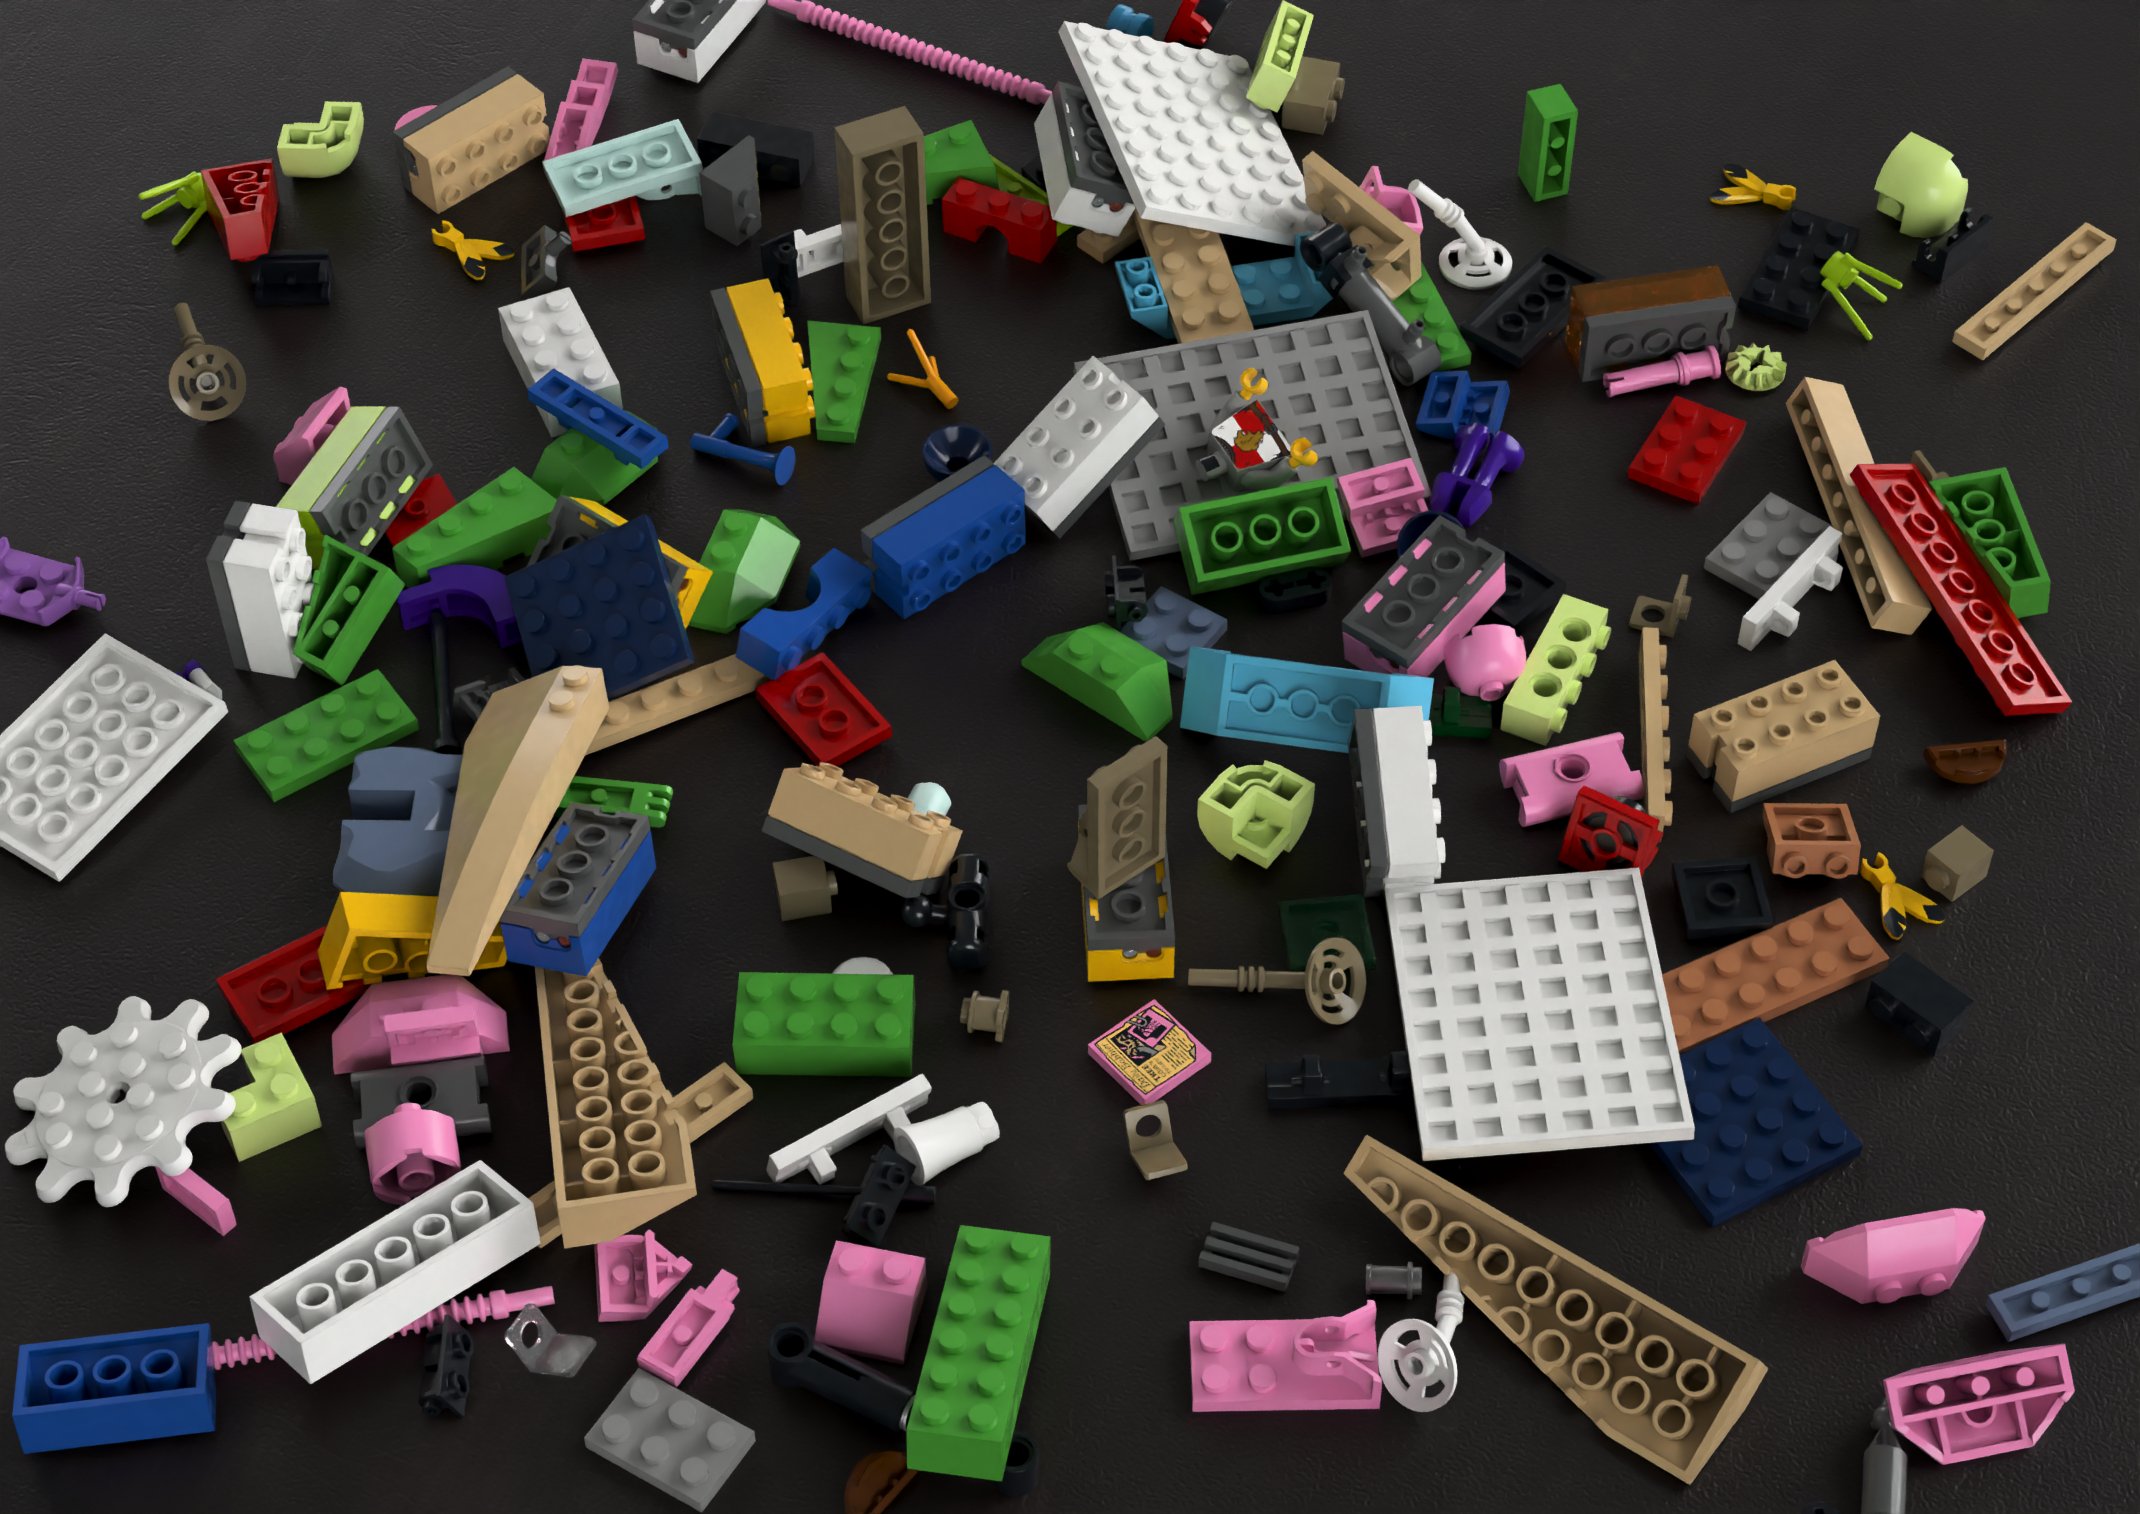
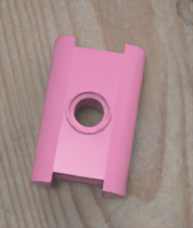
(1551, 778)

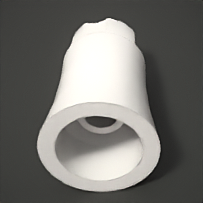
(945, 1139)

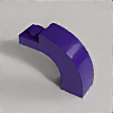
(465, 592)

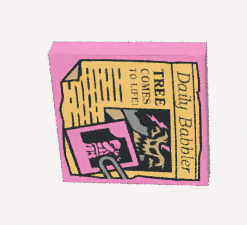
(1149, 1053)

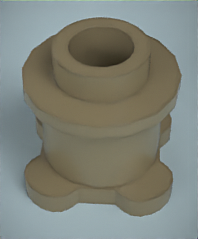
(986, 1013)

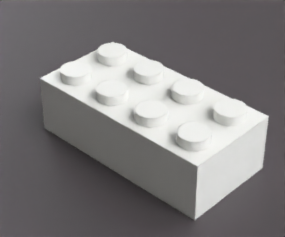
(555, 334)

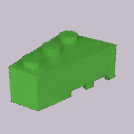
(956, 154)
(344, 610)

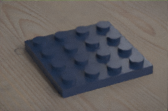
(603, 609)
(1754, 1125)

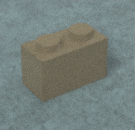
(1313, 96)

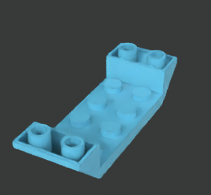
(1270, 289)
(1288, 699)

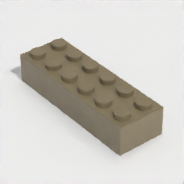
(883, 214)

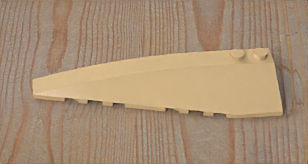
(611, 1121)

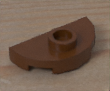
(1967, 761)
(876, 1482)

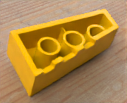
(386, 936)

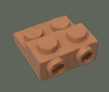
(1811, 839)

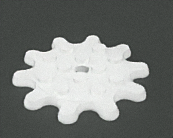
(166, 1096)

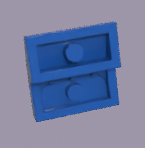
(1456, 401)

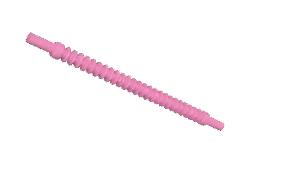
(808, 12)
(497, 1305)

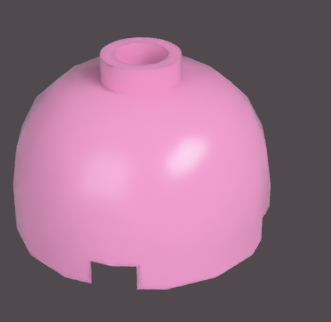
(1485, 661)

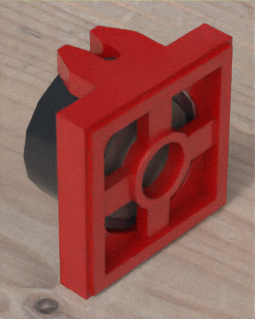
(1197, 20)
(1609, 834)

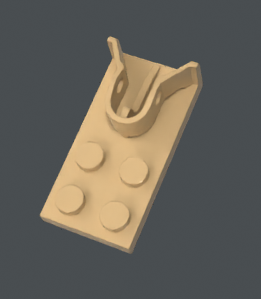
(1388, 240)

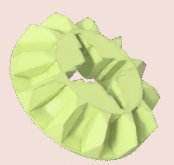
(1763, 377)

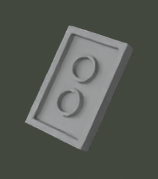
(1764, 545)
(670, 1439)

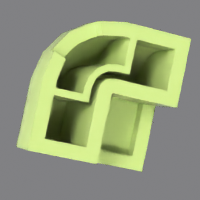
(322, 147)
(1921, 188)
(1255, 811)

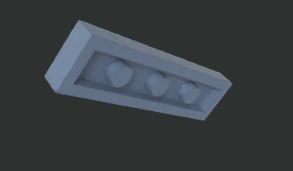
(2067, 1294)

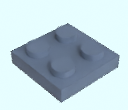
(1173, 627)

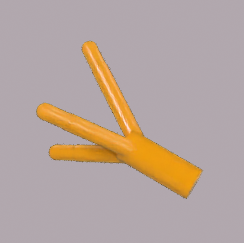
(933, 380)

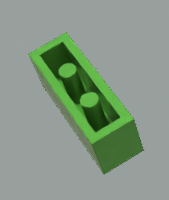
(1547, 142)

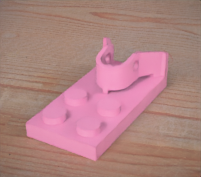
(1286, 1363)

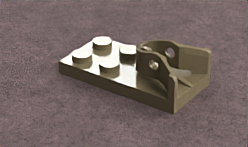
(1123, 819)

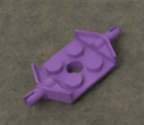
(56, 585)

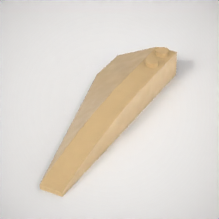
(505, 797)
(1610, 1348)

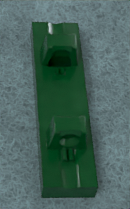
(1461, 715)

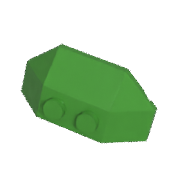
(584, 468)
(749, 567)
(1108, 676)

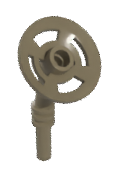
(203, 372)
(1315, 981)

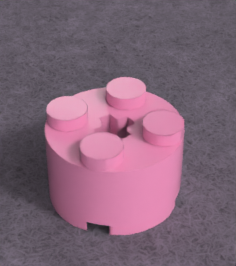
(411, 1153)

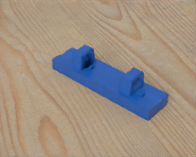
(598, 419)

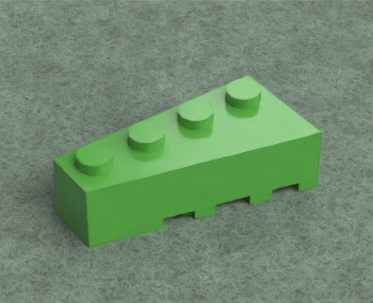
(479, 531)
(1998, 533)

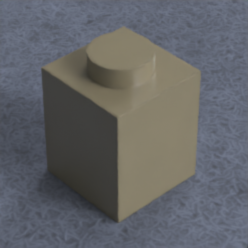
(1956, 863)
(803, 887)

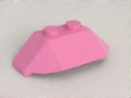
(361, 1038)
(1895, 1255)
(1980, 1402)

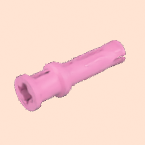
(1679, 369)

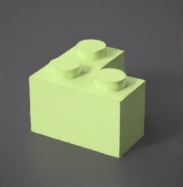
(275, 1102)

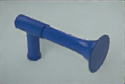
(780, 463)

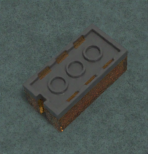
(1648, 320)

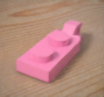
(689, 1329)

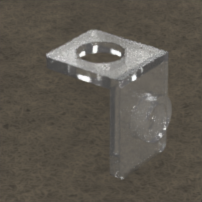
(553, 1352)

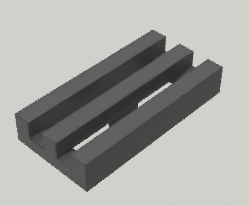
(1252, 1250)

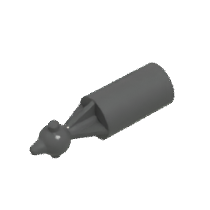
(1884, 1469)

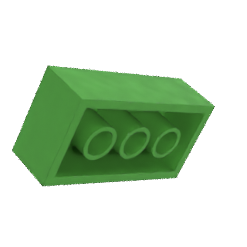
(1261, 535)
(824, 1024)

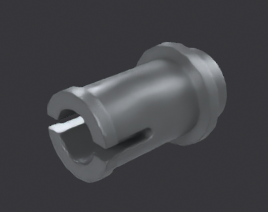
(1394, 1280)

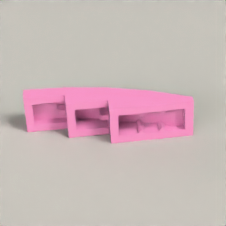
(583, 109)

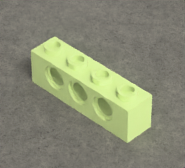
(1279, 57)
(1555, 669)

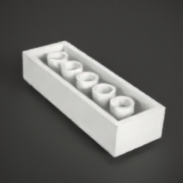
(395, 1271)

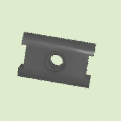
(448, 1087)

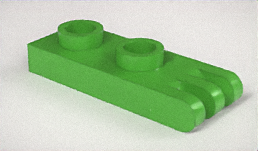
(618, 795)

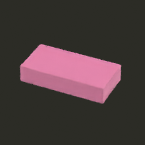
(200, 1199)

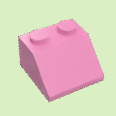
(310, 434)
(871, 1301)

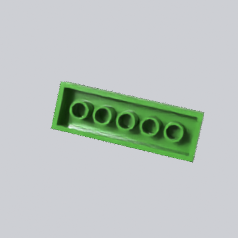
(979, 1354)

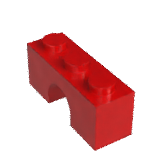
(1025, 223)

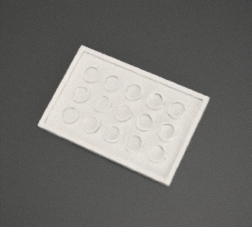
(94, 752)

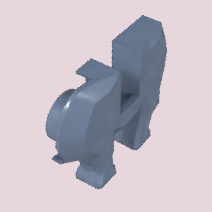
(397, 853)

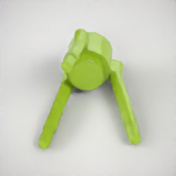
(189, 195)
(1841, 271)

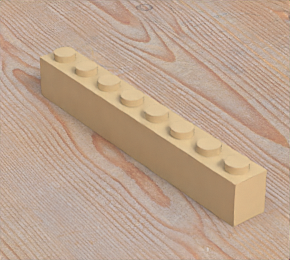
(1833, 449)

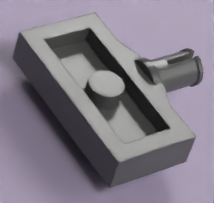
(539, 261)

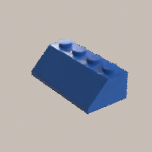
(115, 1388)

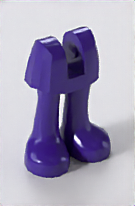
(1468, 494)

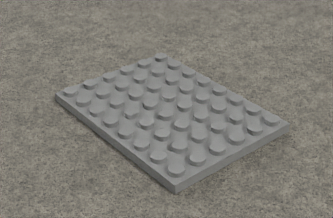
(1322, 386)

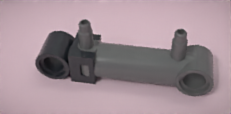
(1348, 276)

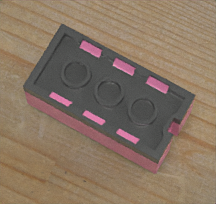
(1424, 601)

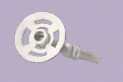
(1473, 251)
(1424, 1359)

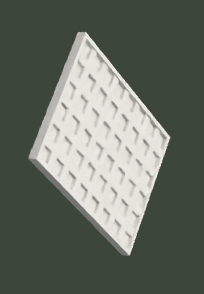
(1190, 136)
(1535, 1015)

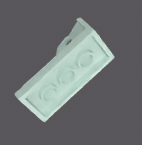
(626, 168)

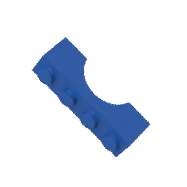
(779, 639)

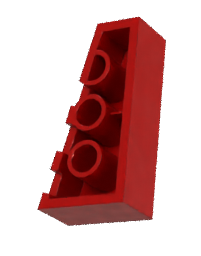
(243, 206)

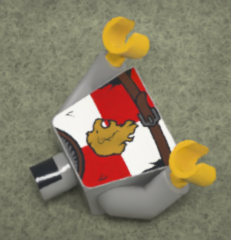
(1248, 444)

